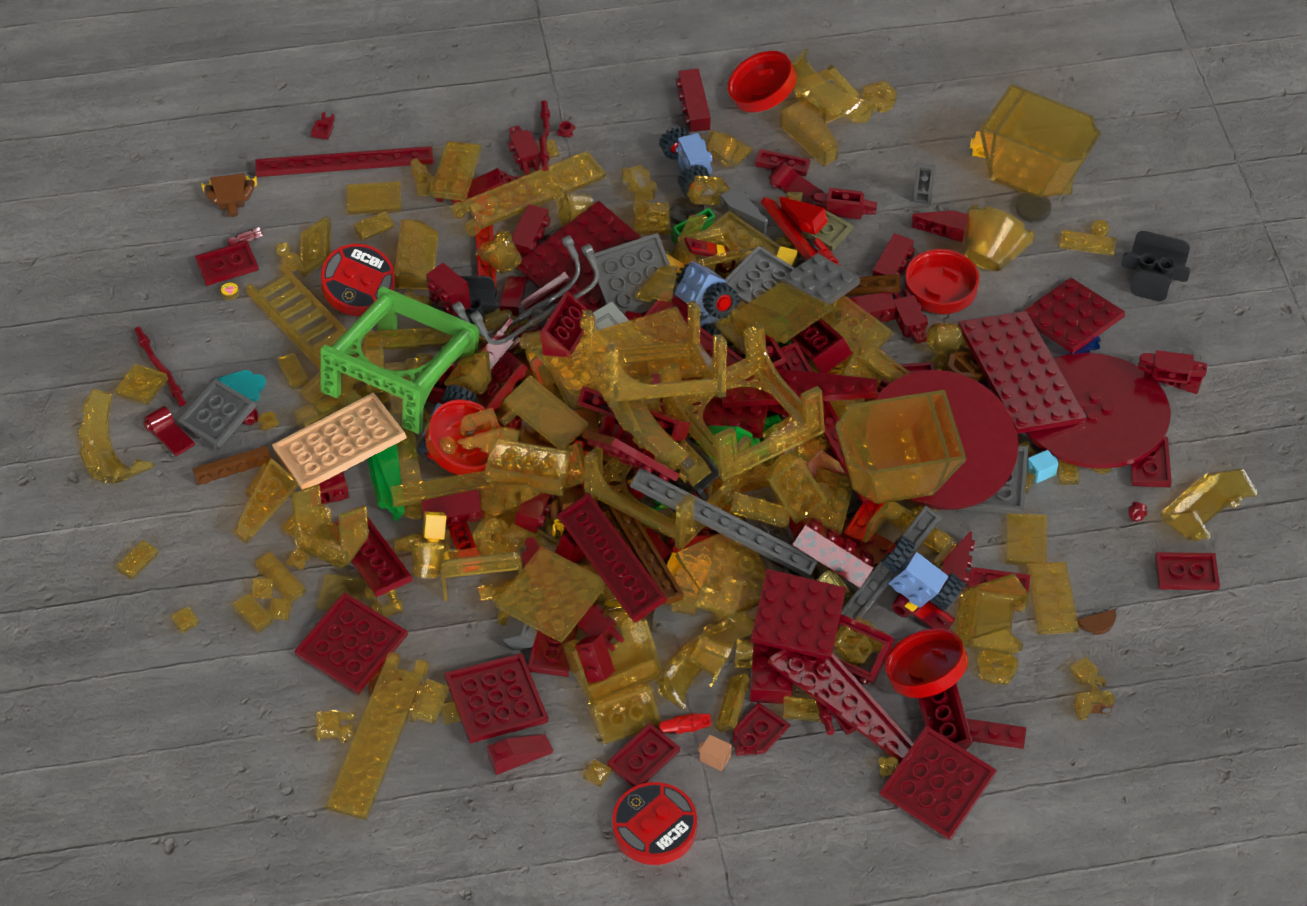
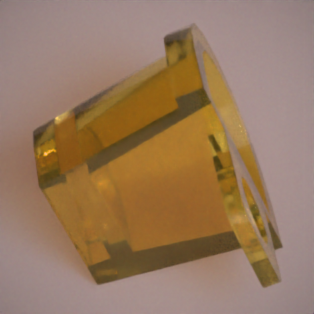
(571, 205)
(501, 253)
(426, 557)
(711, 655)

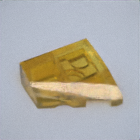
(660, 285)

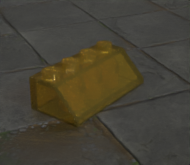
(415, 254)
(528, 463)

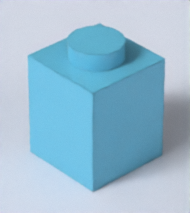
(1042, 465)

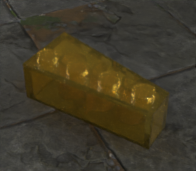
(810, 131)
(268, 495)

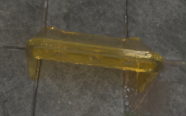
(987, 615)

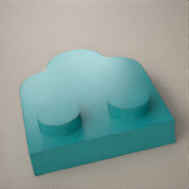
(245, 383)

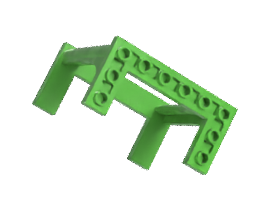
(413, 392)

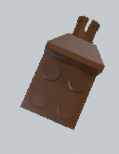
(964, 364)

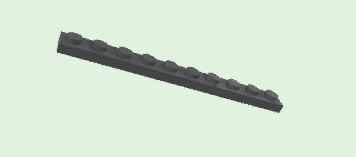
(726, 524)

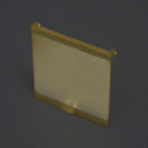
(782, 311)

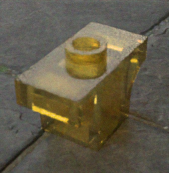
(853, 646)

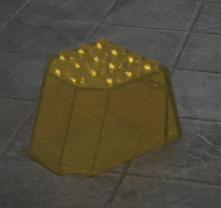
(1036, 142)
(900, 446)

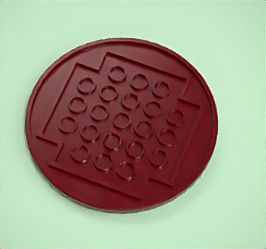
(1123, 413)
(984, 431)

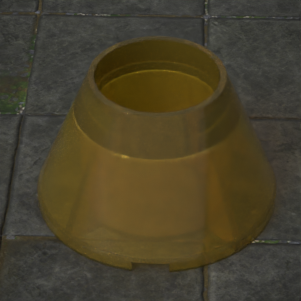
(994, 237)

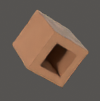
(715, 752)

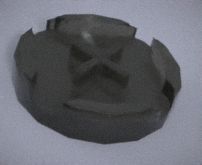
(1033, 208)
(682, 209)

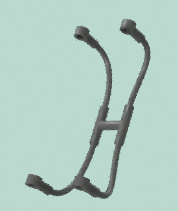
(537, 309)

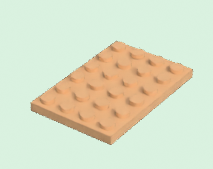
(339, 441)

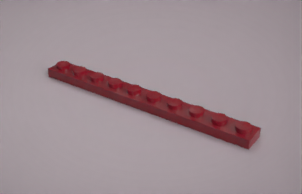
(342, 161)
(797, 361)

